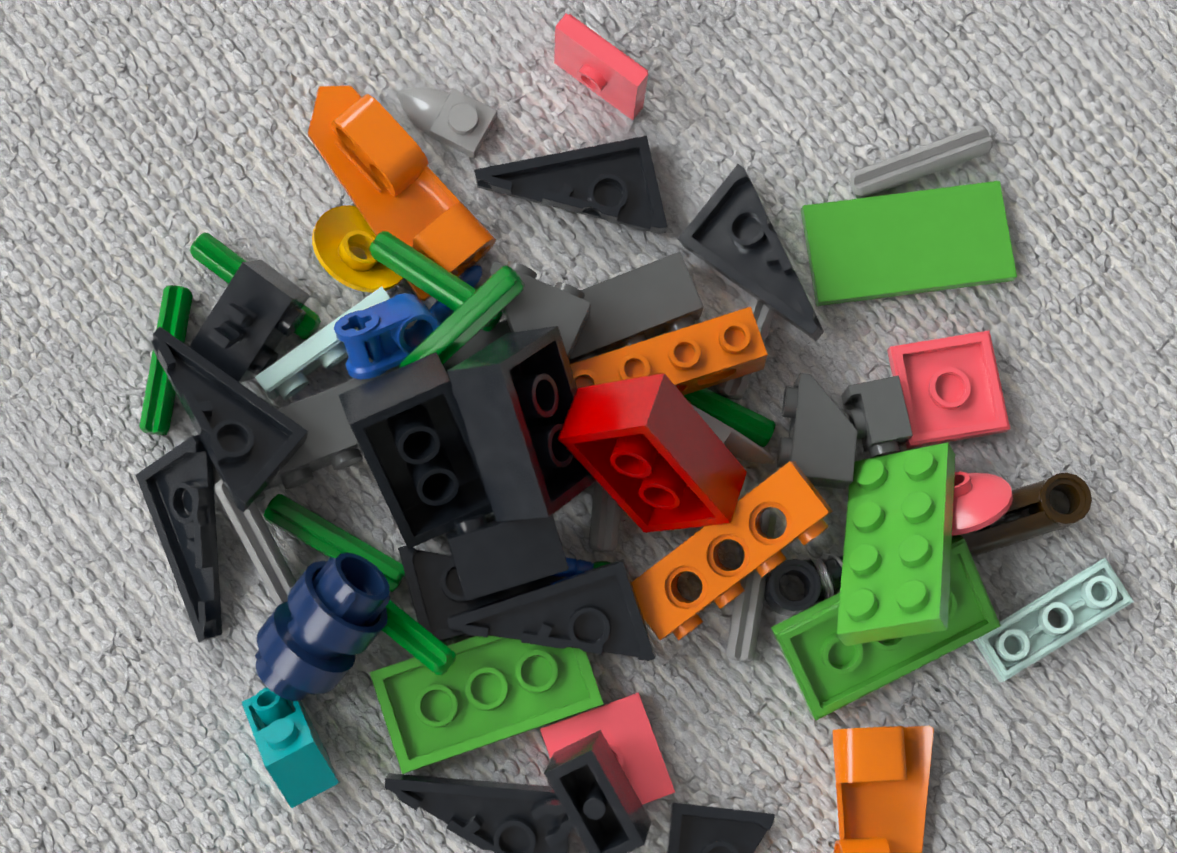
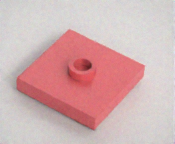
(600, 66)
(950, 388)
(629, 737)

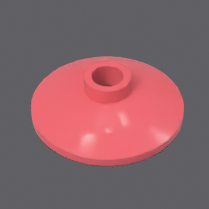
(979, 501)

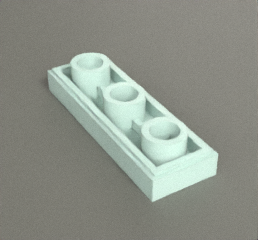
(289, 373)
(1027, 632)

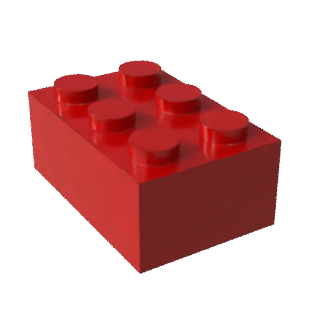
(653, 454)

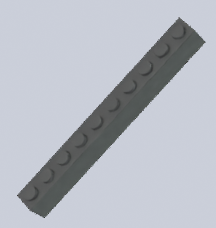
(622, 313)

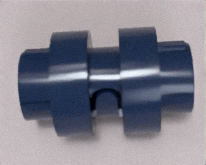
(322, 626)

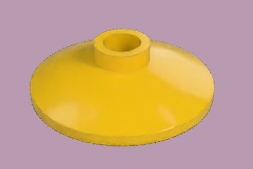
(342, 248)

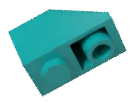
(289, 746)

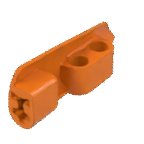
(392, 180)
(882, 788)

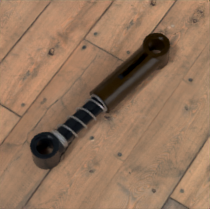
(824, 577)

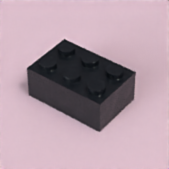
(514, 411)
(417, 449)

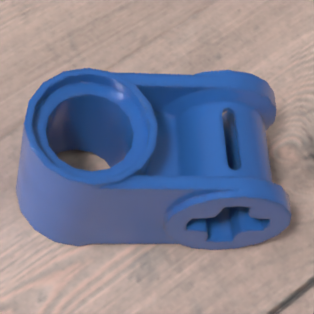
(383, 334)

